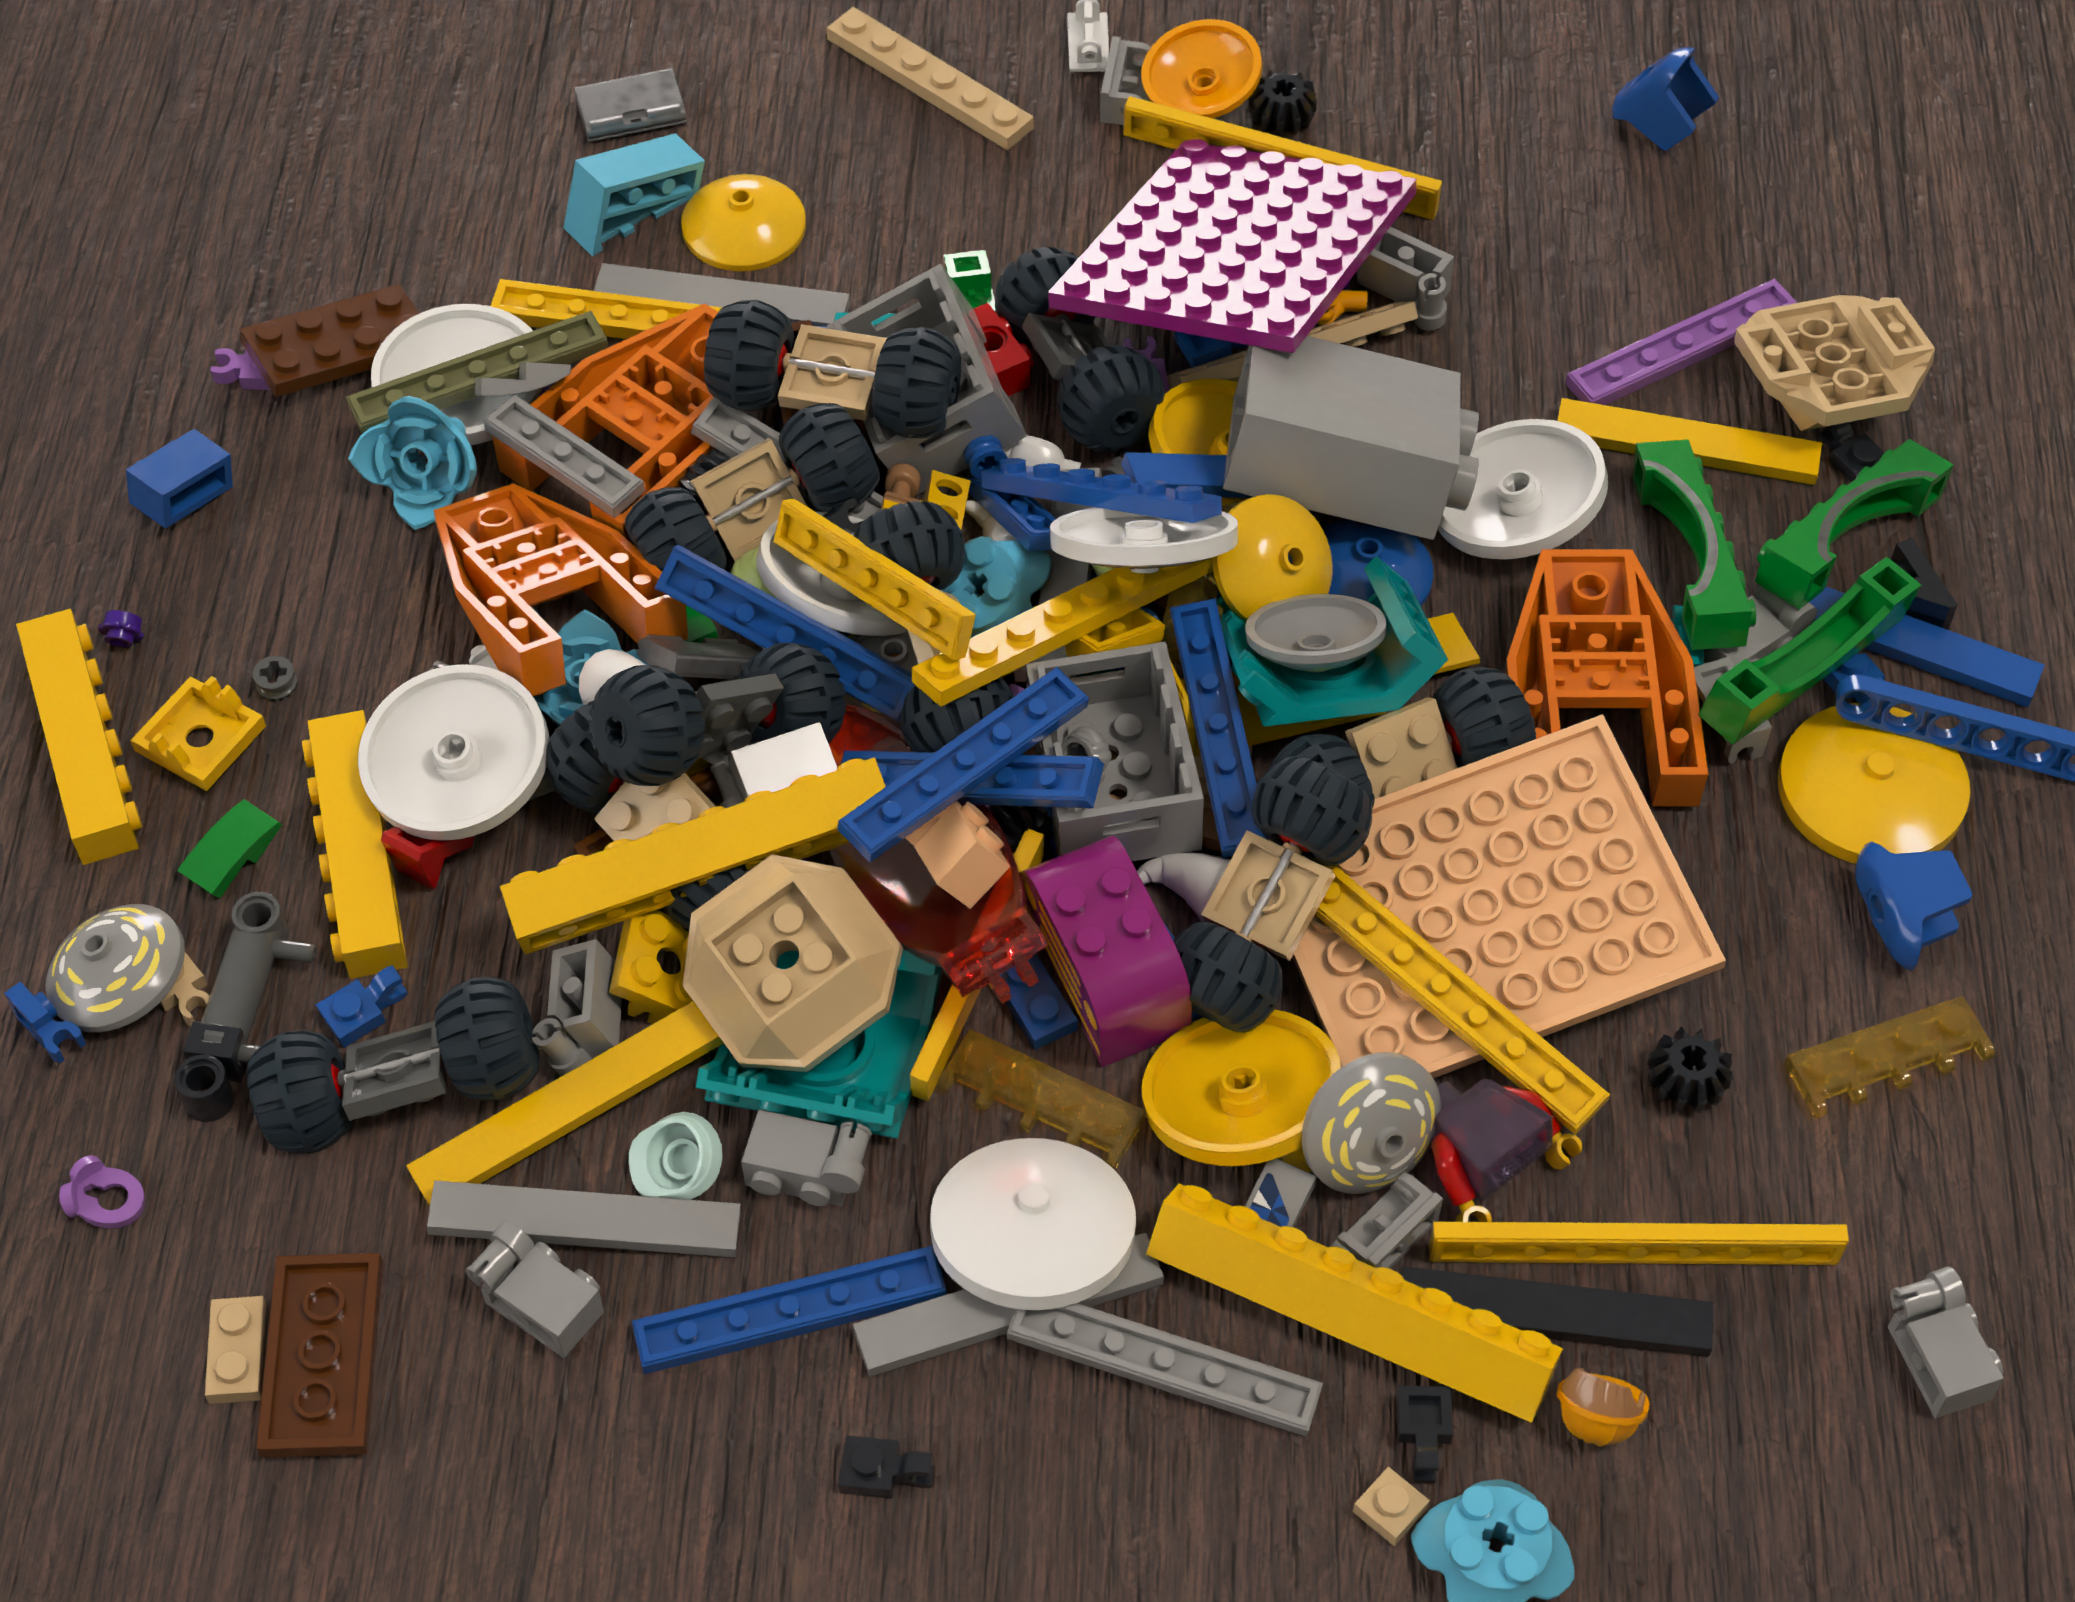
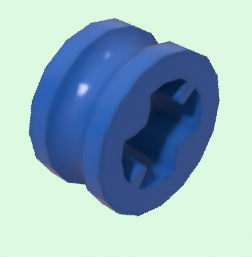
(983, 454)

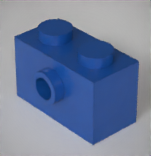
(179, 478)

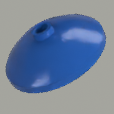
(1401, 551)

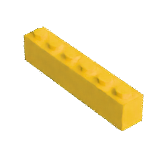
(78, 738)
(355, 859)

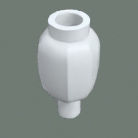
(1039, 451)

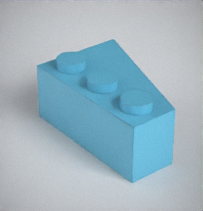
(628, 185)

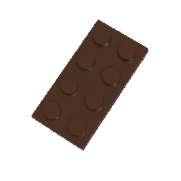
(326, 339)
(320, 1355)

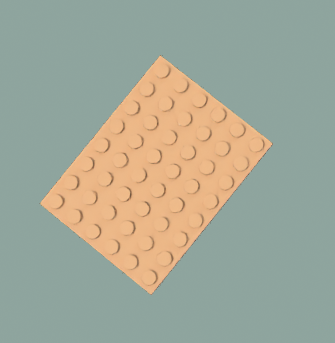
(1527, 878)

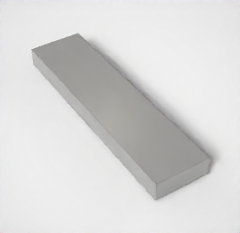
(564, 456)

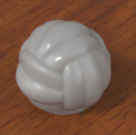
(1086, 742)

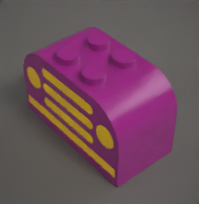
(1109, 949)

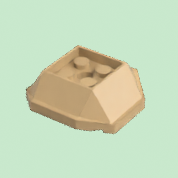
(1837, 358)
(820, 1003)

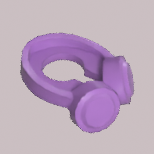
(90, 1174)

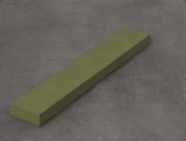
(455, 379)

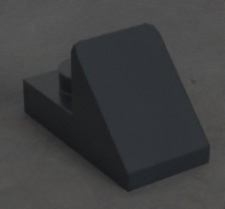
(1933, 600)

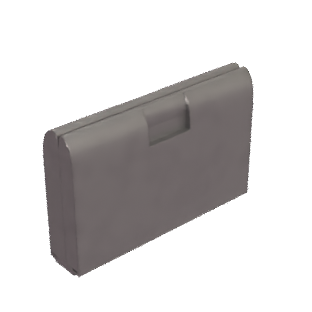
(630, 105)
(696, 659)

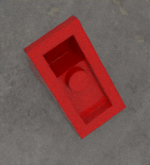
(421, 857)

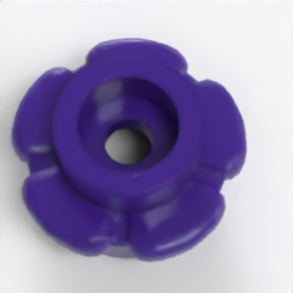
(121, 628)

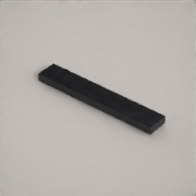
(1581, 1312)

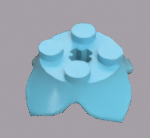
(391, 458)
(1007, 577)
(580, 641)
(1529, 1565)

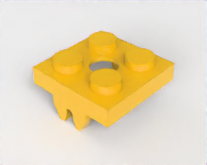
(198, 707)
(638, 973)

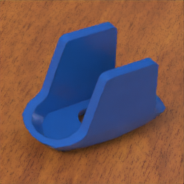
(1666, 98)
(1911, 897)

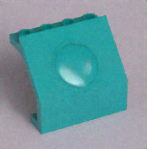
(1366, 686)
(858, 1082)

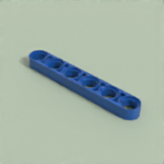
(1964, 736)

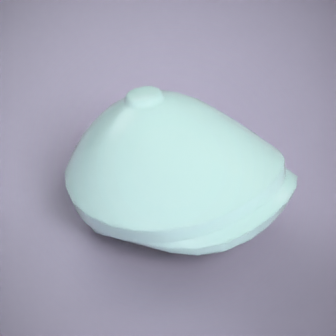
(676, 1157)

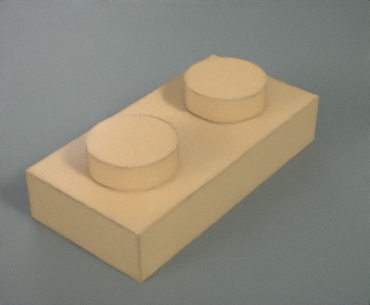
(236, 1350)

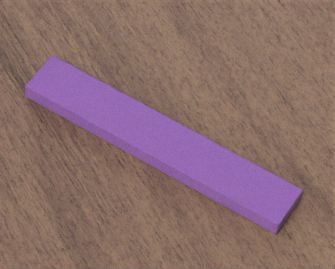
(1672, 347)

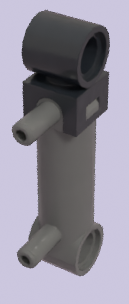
(218, 1044)

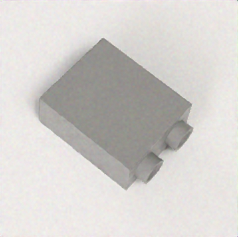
(1352, 435)

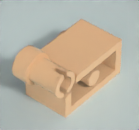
(961, 852)

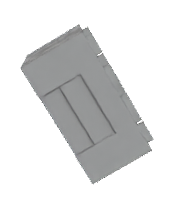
(981, 401)
(1155, 763)

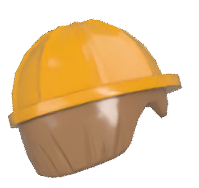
(1601, 1407)

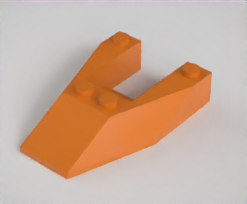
(640, 391)
(525, 550)
(1605, 641)

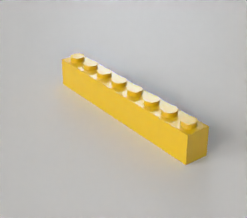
(639, 873)
(1355, 1301)

